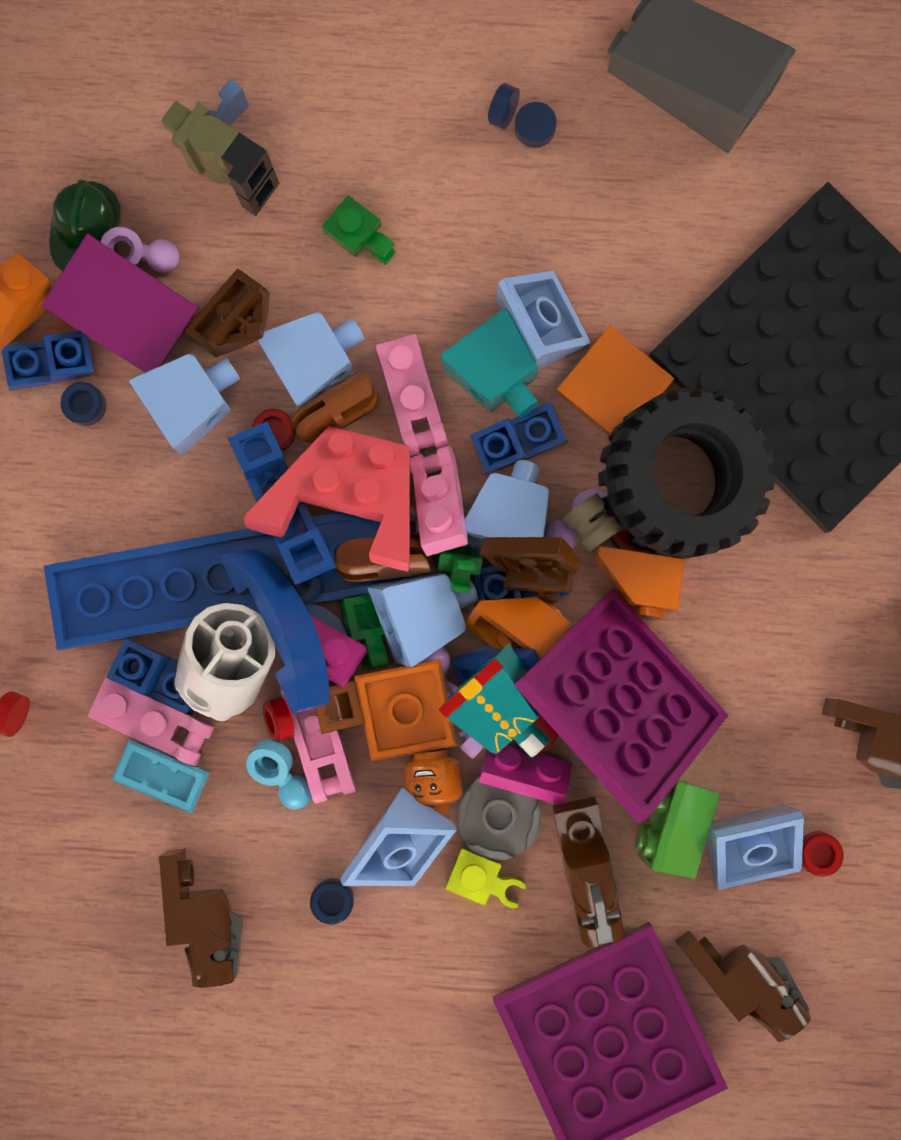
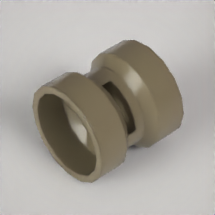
(592, 533)

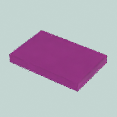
(119, 305)

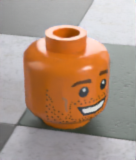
(434, 779)

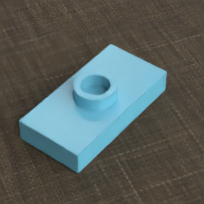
(160, 776)

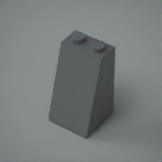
(699, 66)

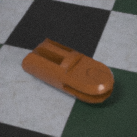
(336, 407)
(354, 563)

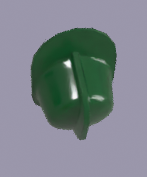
(81, 211)

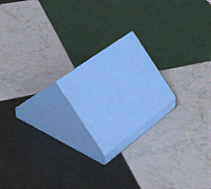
(542, 316)
(400, 845)
(756, 846)

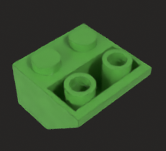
(678, 830)

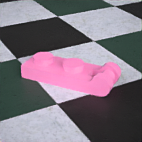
(411, 393)
(438, 502)
(149, 721)
(321, 750)

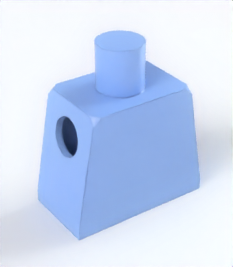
(310, 354)
(186, 398)
(509, 506)
(420, 614)

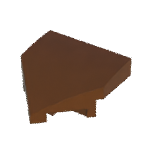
(232, 316)
(533, 564)

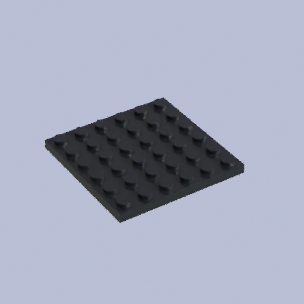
(810, 351)

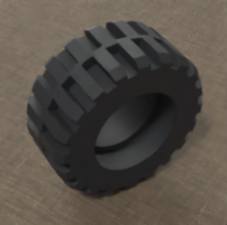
(734, 453)

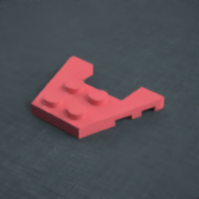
(348, 476)

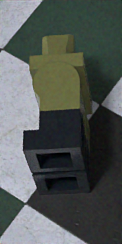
(223, 154)

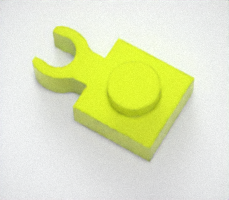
(478, 878)

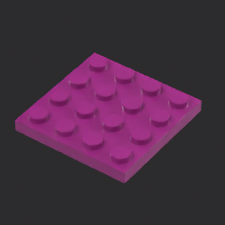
(623, 704)
(610, 1040)

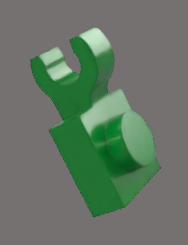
(357, 229)
(458, 565)
(364, 625)

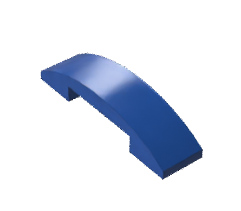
(262, 466)
(290, 626)

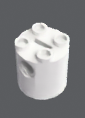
(224, 660)

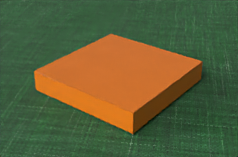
(612, 381)
(403, 710)

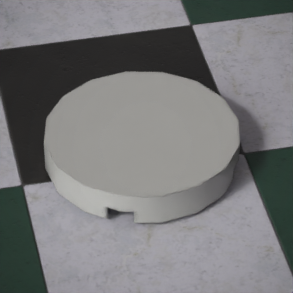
(497, 820)

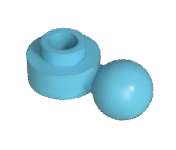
(293, 789)

